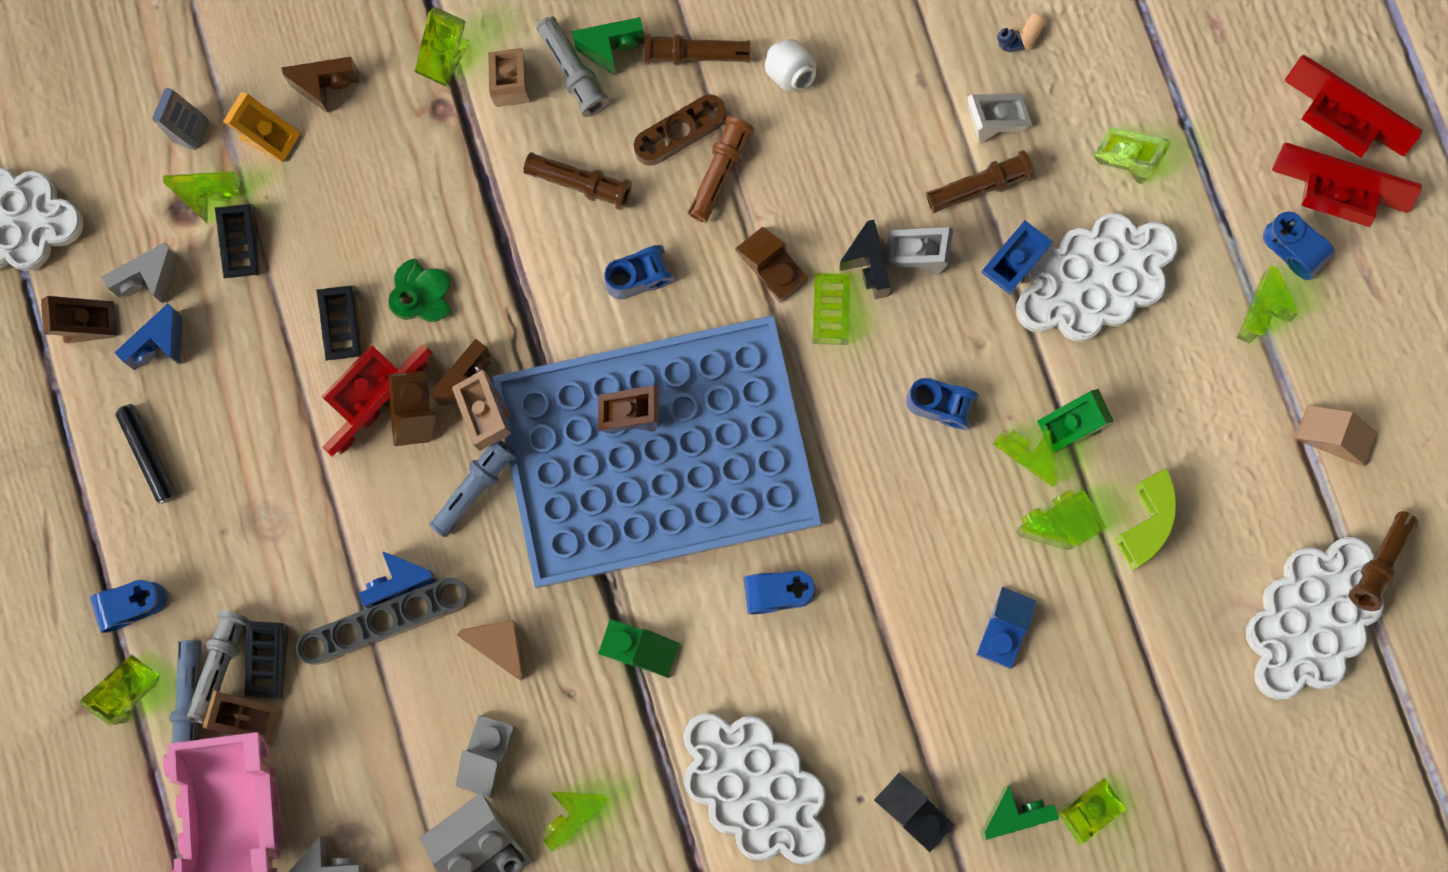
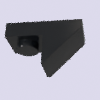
(868, 252)
(914, 812)

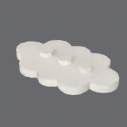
(33, 220)
(1097, 277)
(1311, 620)
(755, 788)

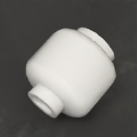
(790, 65)

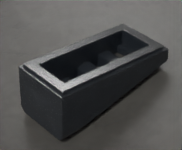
(223, 229)
(325, 310)
(253, 633)

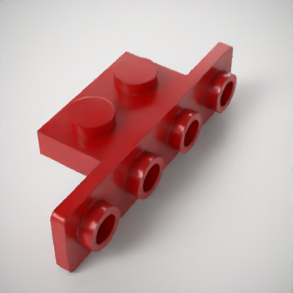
(1349, 113)
(1343, 186)
(363, 391)

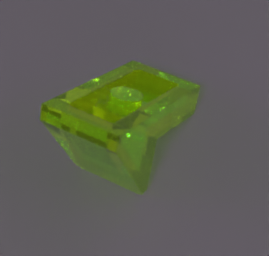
(441, 46)
(1132, 152)
(197, 188)
(1270, 298)
(1039, 462)
(120, 691)
(581, 809)
(1091, 811)

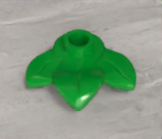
(424, 288)

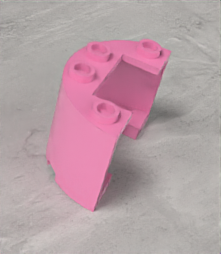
(225, 804)

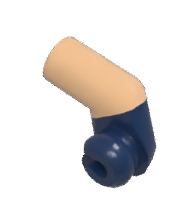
(1022, 39)

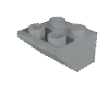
(475, 841)

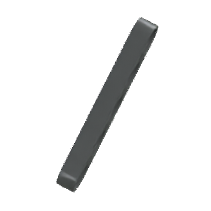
(364, 621)

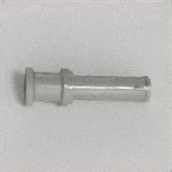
(578, 78)
(221, 650)

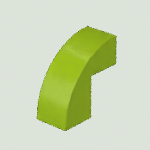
(1148, 537)

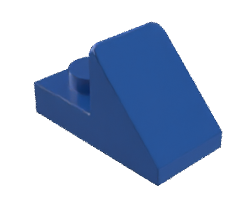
(1017, 257)
(160, 331)
(405, 578)
(1006, 628)

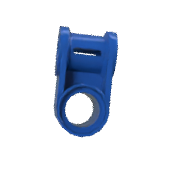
(1301, 246)
(641, 273)
(944, 403)
(770, 592)
(123, 605)

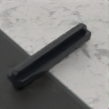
(145, 453)

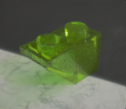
(1066, 524)

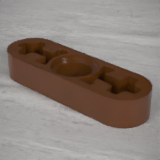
(653, 134)

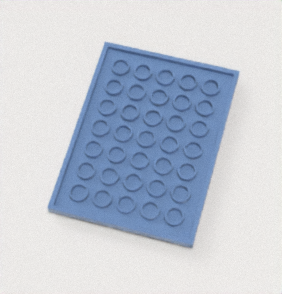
(708, 478)

